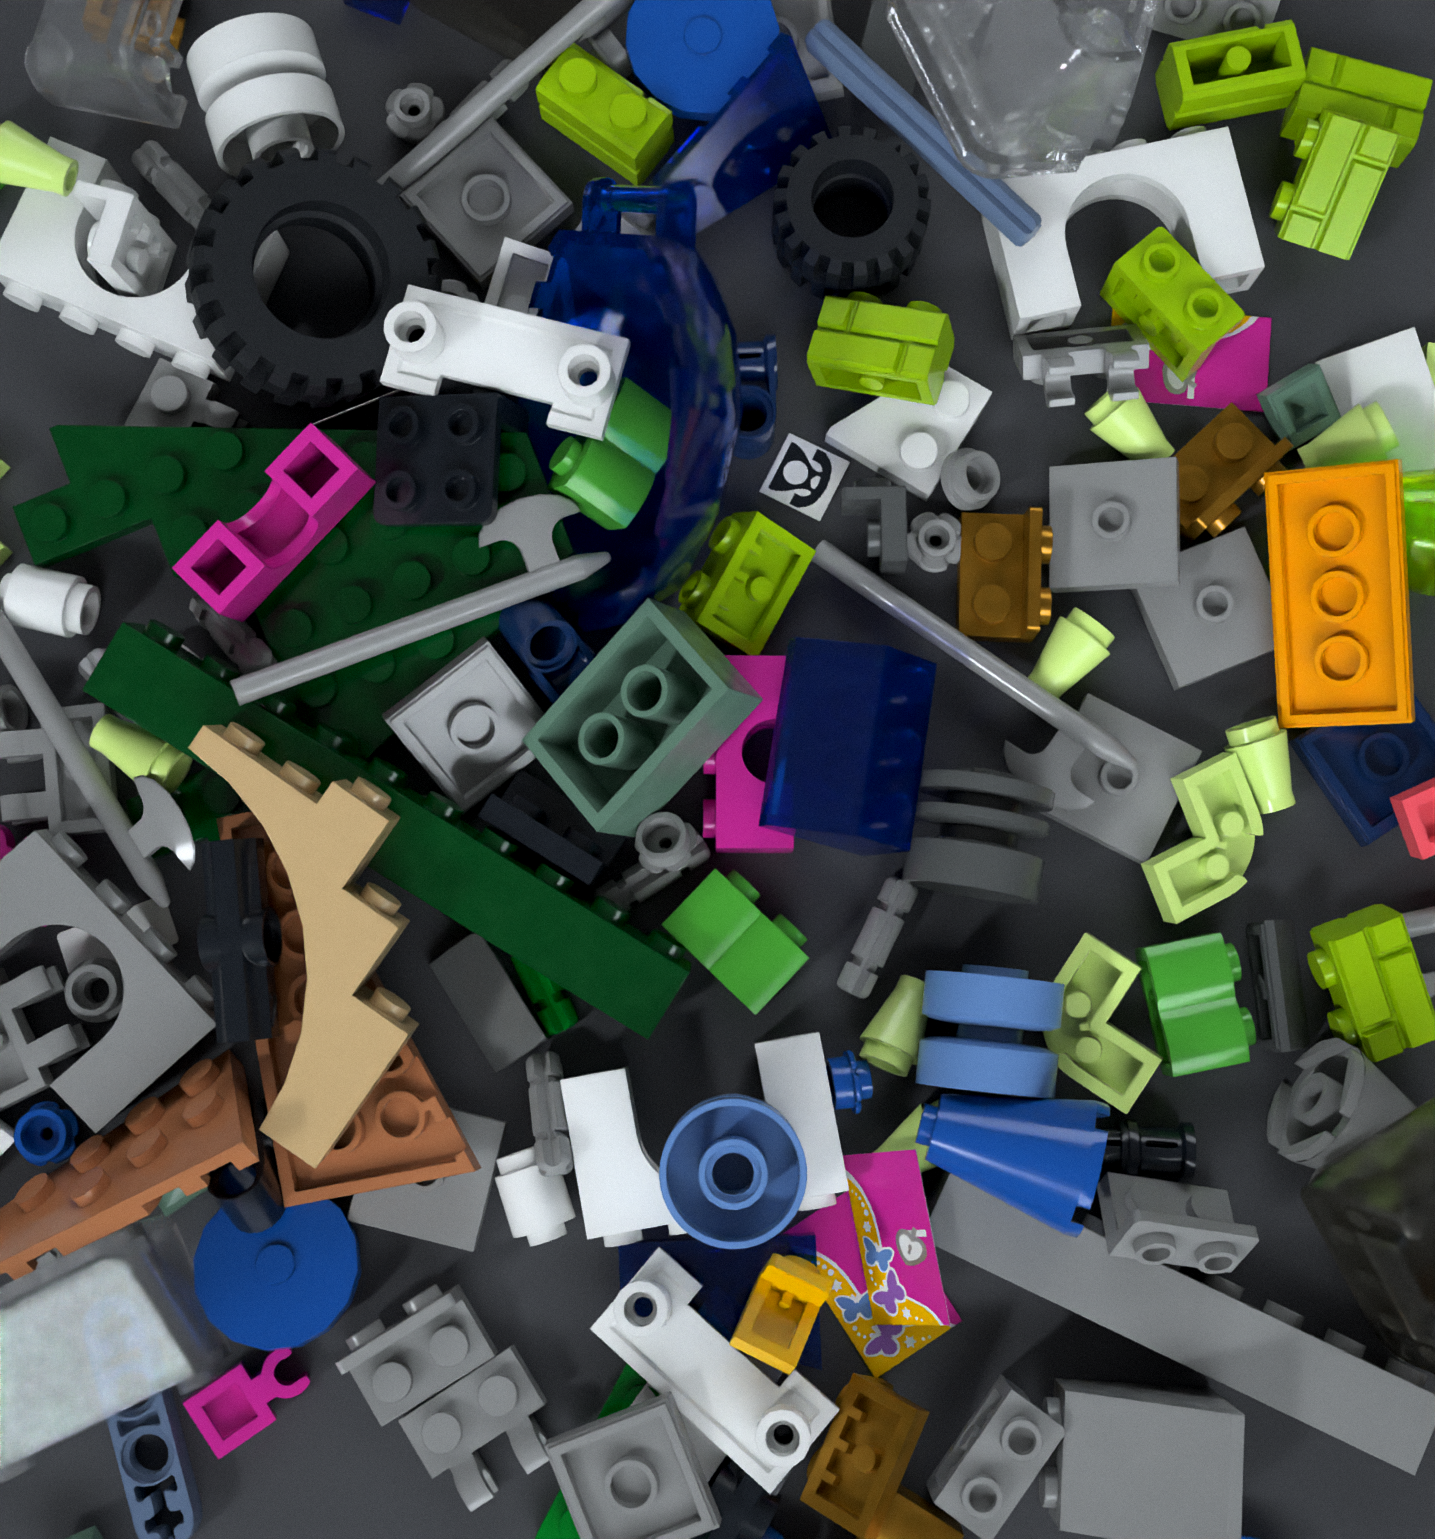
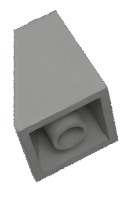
(1144, 1461)

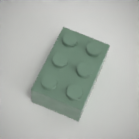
(641, 719)

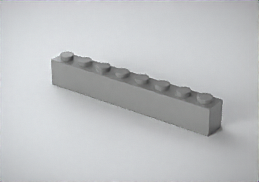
(1196, 1324)

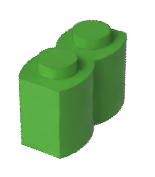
(615, 474)
(737, 939)
(1195, 1004)

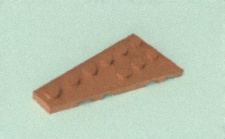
(405, 1124)
(129, 1169)

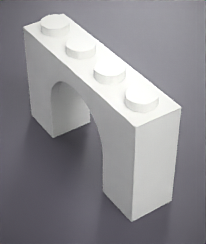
(1182, 180)
(48, 266)
(621, 1179)

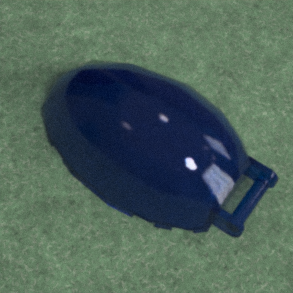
(680, 353)

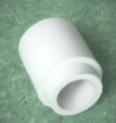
(49, 601)
(531, 1201)

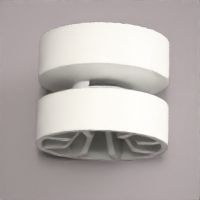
(263, 89)

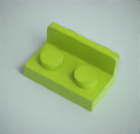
(1171, 301)
(745, 581)

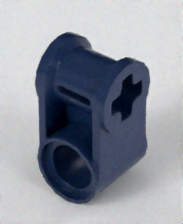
(758, 390)
(553, 654)

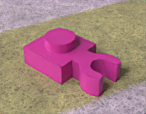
(238, 1404)

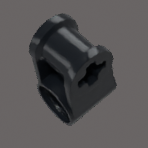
(254, 1194)

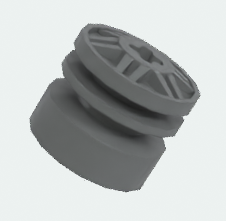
(979, 835)

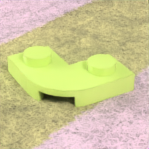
(1222, 844)
(1089, 1045)

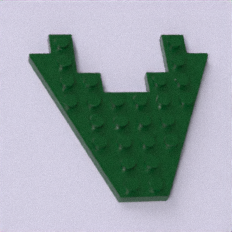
(343, 587)

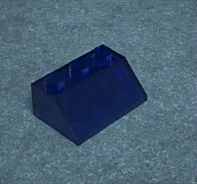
(848, 745)

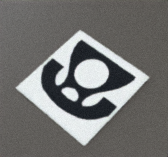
(804, 477)

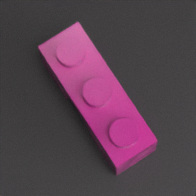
(248, 558)
(739, 795)

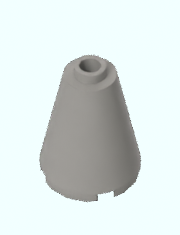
(1332, 1104)

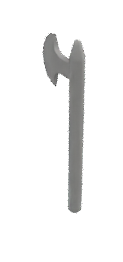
(586, 18)
(530, 527)
(1075, 732)
(161, 818)

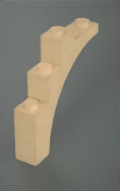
(347, 932)

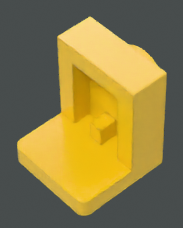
(781, 1311)

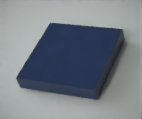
(1368, 765)

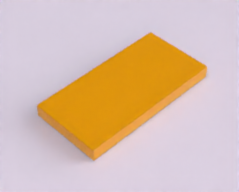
(1340, 595)

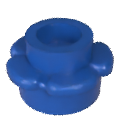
(849, 1081)
(29, 1135)

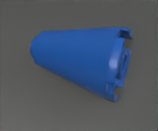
(1021, 1151)

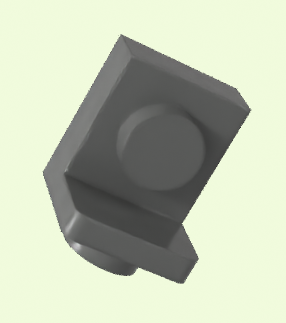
(887, 534)

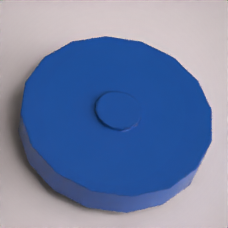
(697, 50)
(282, 1282)

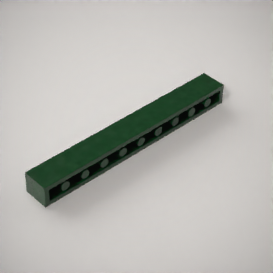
(429, 850)

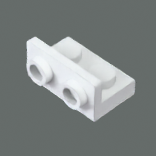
(126, 239)

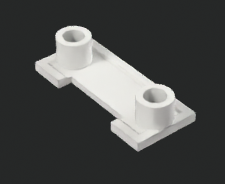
(505, 354)
(708, 1377)

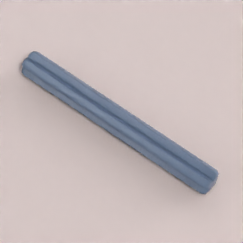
(920, 131)

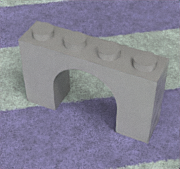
(160, 1007)

